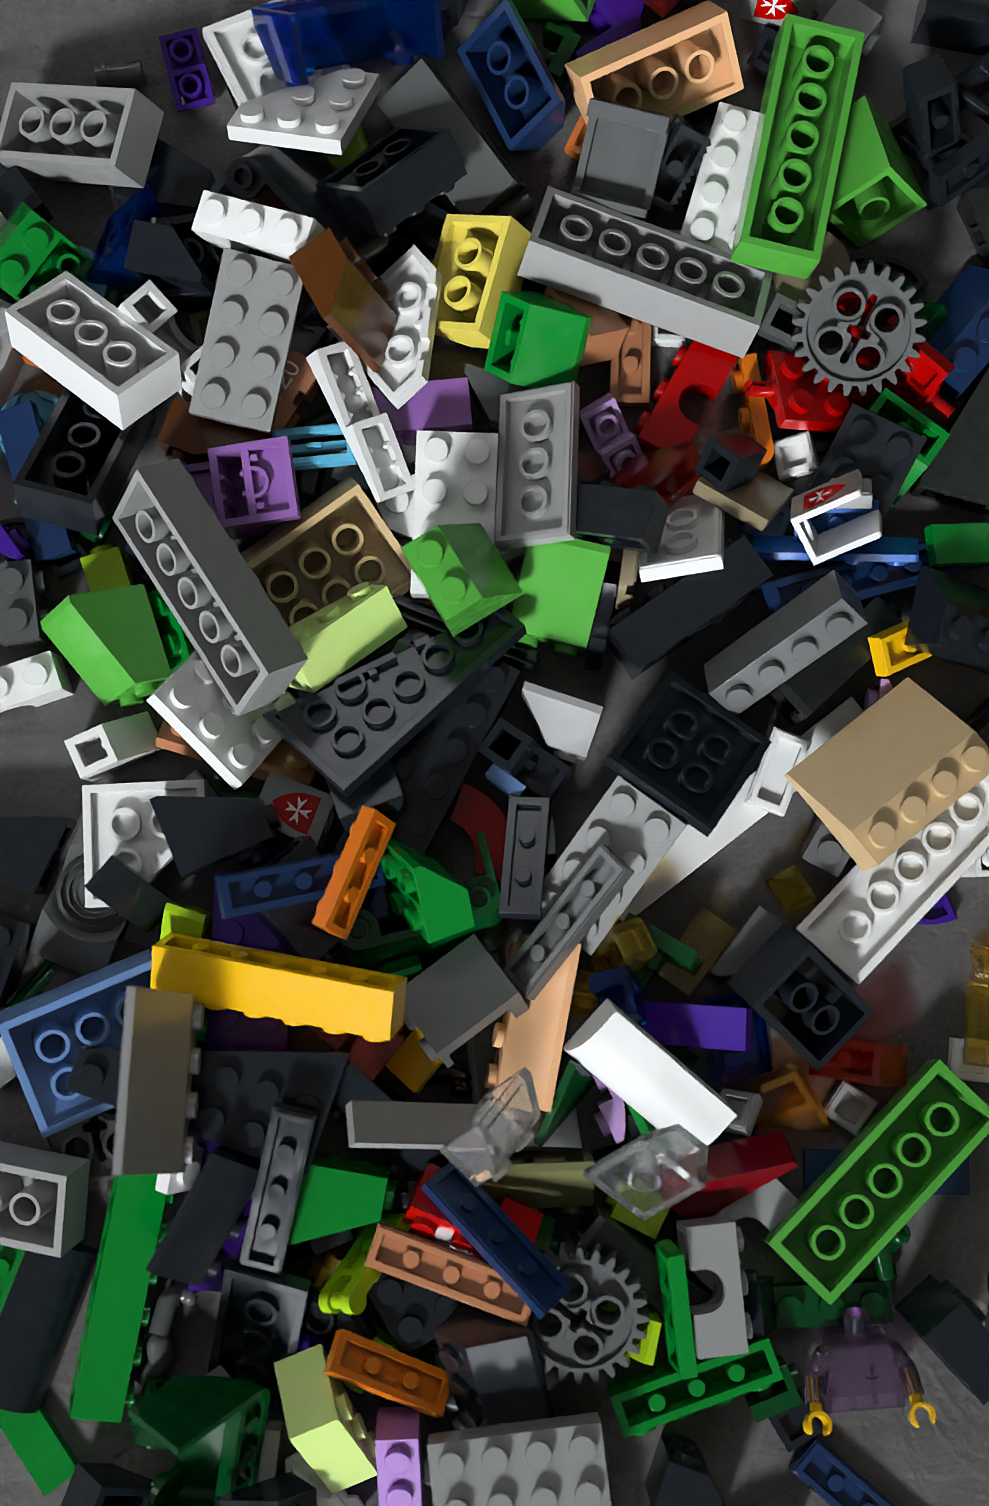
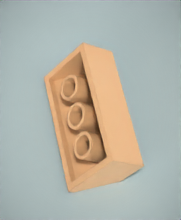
(663, 67)
(537, 1035)

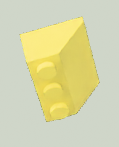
(477, 263)

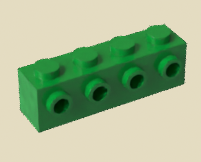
(662, 1396)

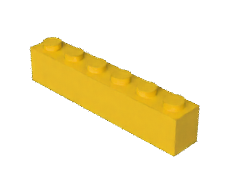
(281, 986)

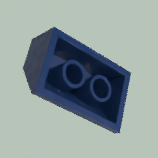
(513, 80)
(965, 332)

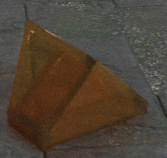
(789, 1101)

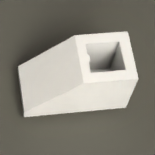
(112, 745)

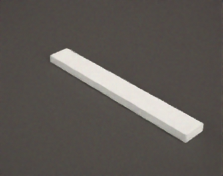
(694, 848)

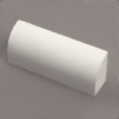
(647, 1074)

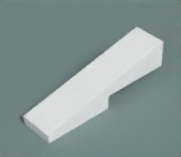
(364, 428)

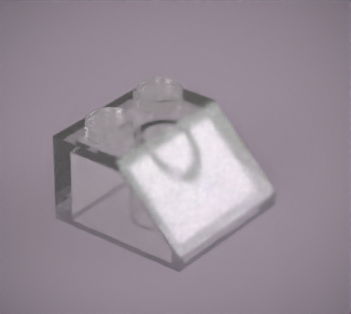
(495, 1129)
(653, 1170)

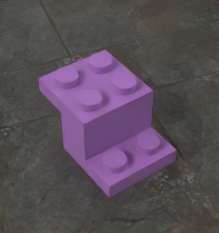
(249, 485)

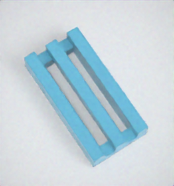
(320, 461)

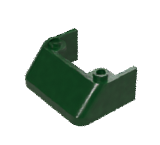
(369, 949)
(212, 1429)

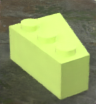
(345, 634)
(324, 1421)

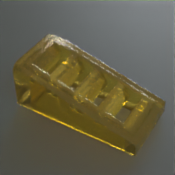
(624, 945)

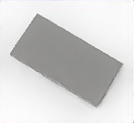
(537, 466)

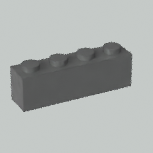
(785, 643)

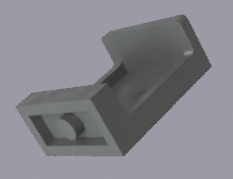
(621, 156)
(458, 999)

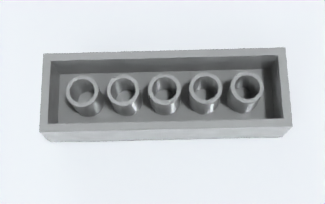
(645, 272)
(208, 586)

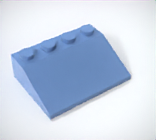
(53, 1026)

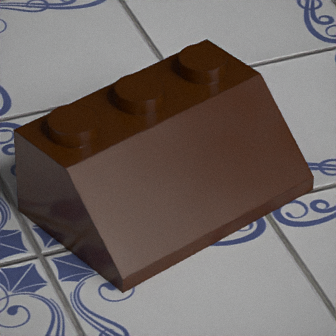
(347, 295)

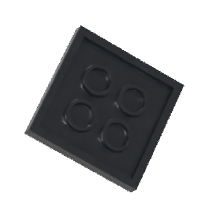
(688, 753)

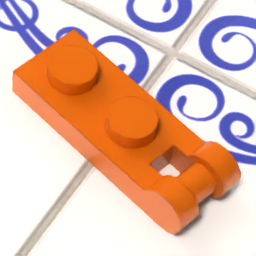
(753, 414)

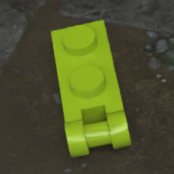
(352, 1279)

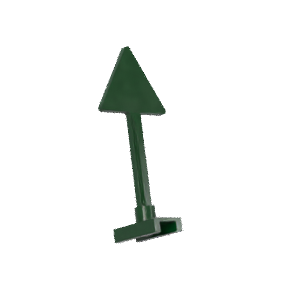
(576, 1078)

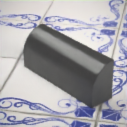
(428, 100)

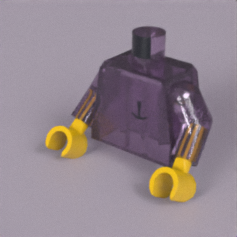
(859, 1372)

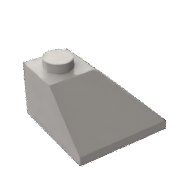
(562, 721)

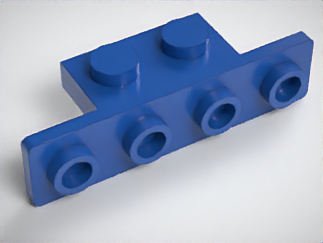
(891, 550)

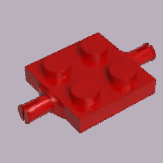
(922, 383)
(797, 399)

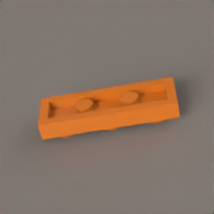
(353, 872)
(388, 1373)

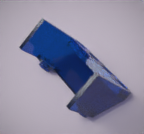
(333, 33)

